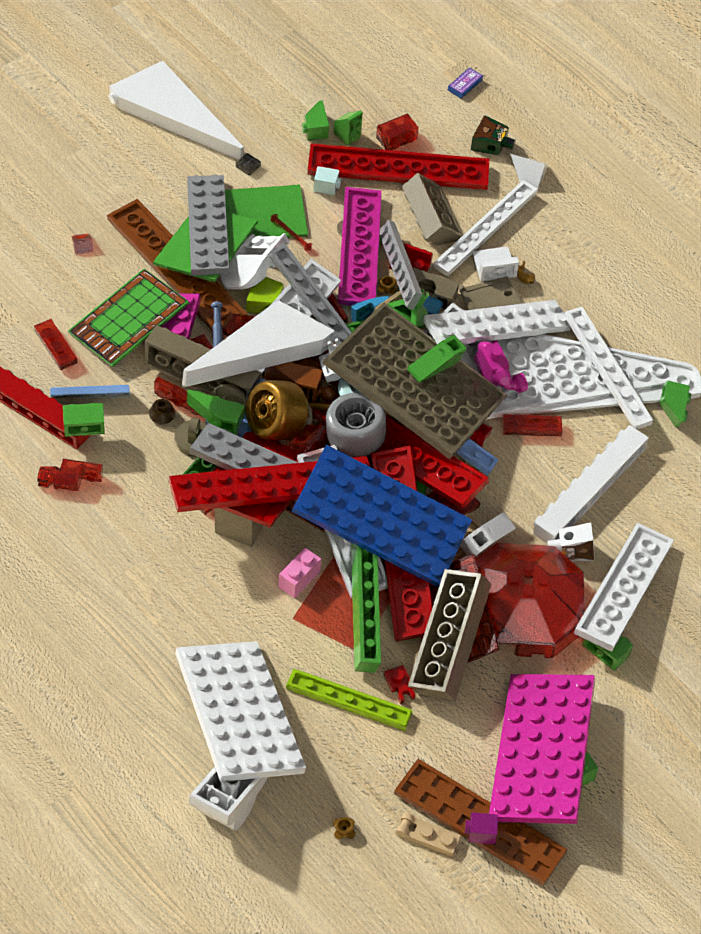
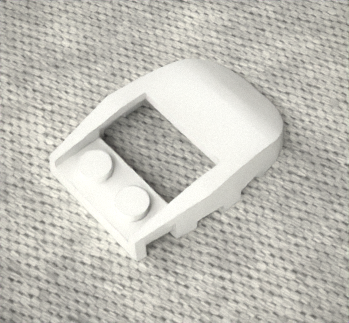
(249, 270)

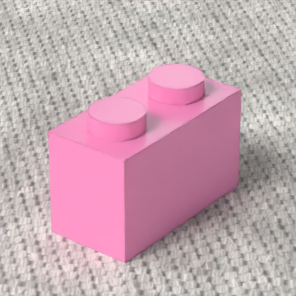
(299, 572)

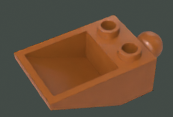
(307, 378)

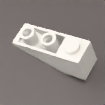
(487, 535)

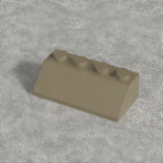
(432, 210)

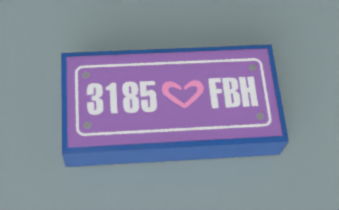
(465, 83)

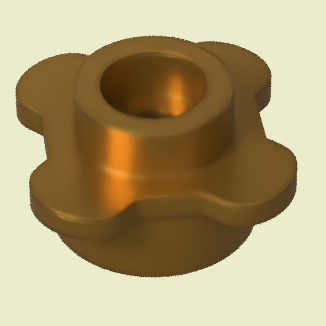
(387, 285)
(345, 822)

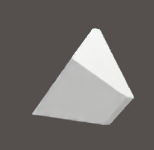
(529, 170)

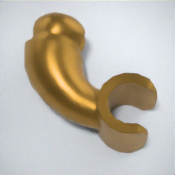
(525, 277)

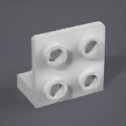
(495, 263)

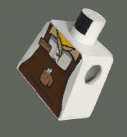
(576, 542)

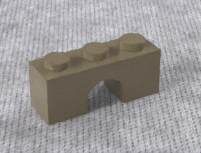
(441, 288)

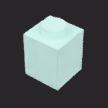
(327, 180)

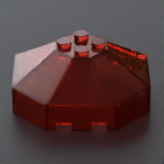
(538, 615)

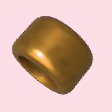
(276, 410)

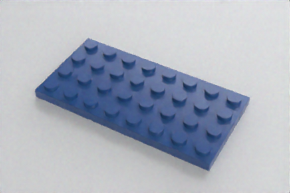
(382, 515)

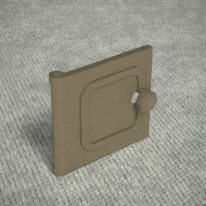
(490, 294)

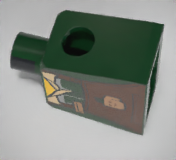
(491, 137)

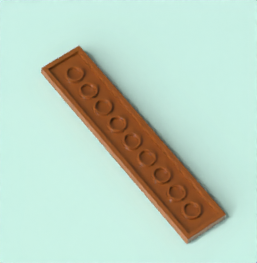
(149, 239)

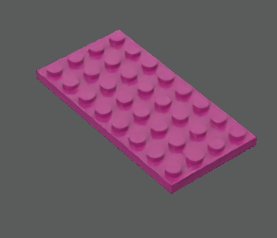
(543, 748)

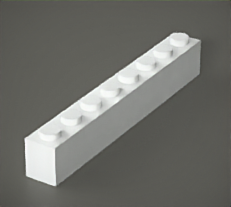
(591, 484)

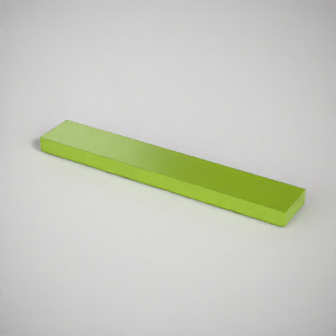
(349, 699)

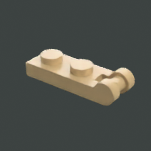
(428, 835)

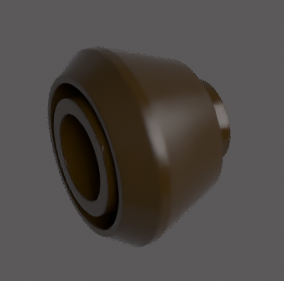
(162, 411)

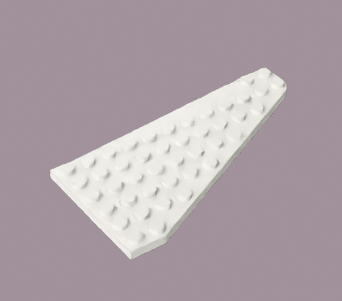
(566, 380)

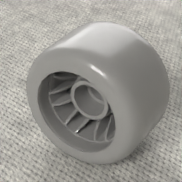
(356, 425)

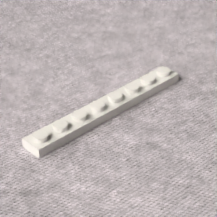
(485, 228)
(608, 368)

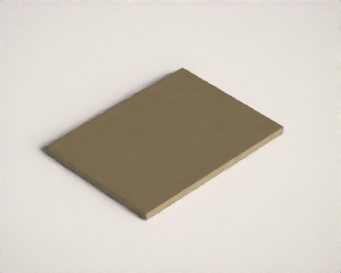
(441, 408)

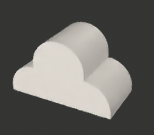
(226, 801)

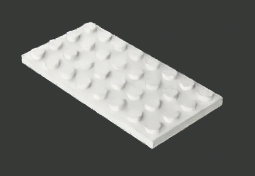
(239, 711)

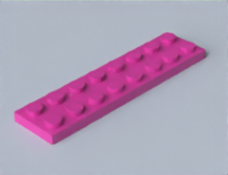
(359, 245)

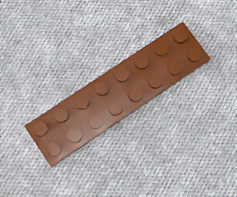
(452, 805)

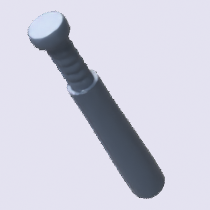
(217, 326)

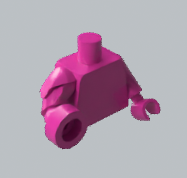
(495, 367)

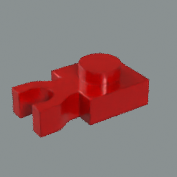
(398, 680)

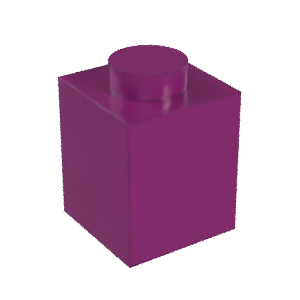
(482, 828)

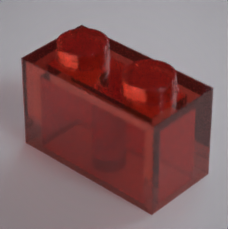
(397, 132)

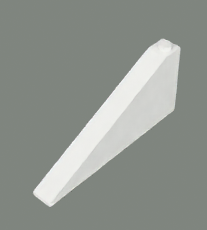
(166, 101)
(267, 340)

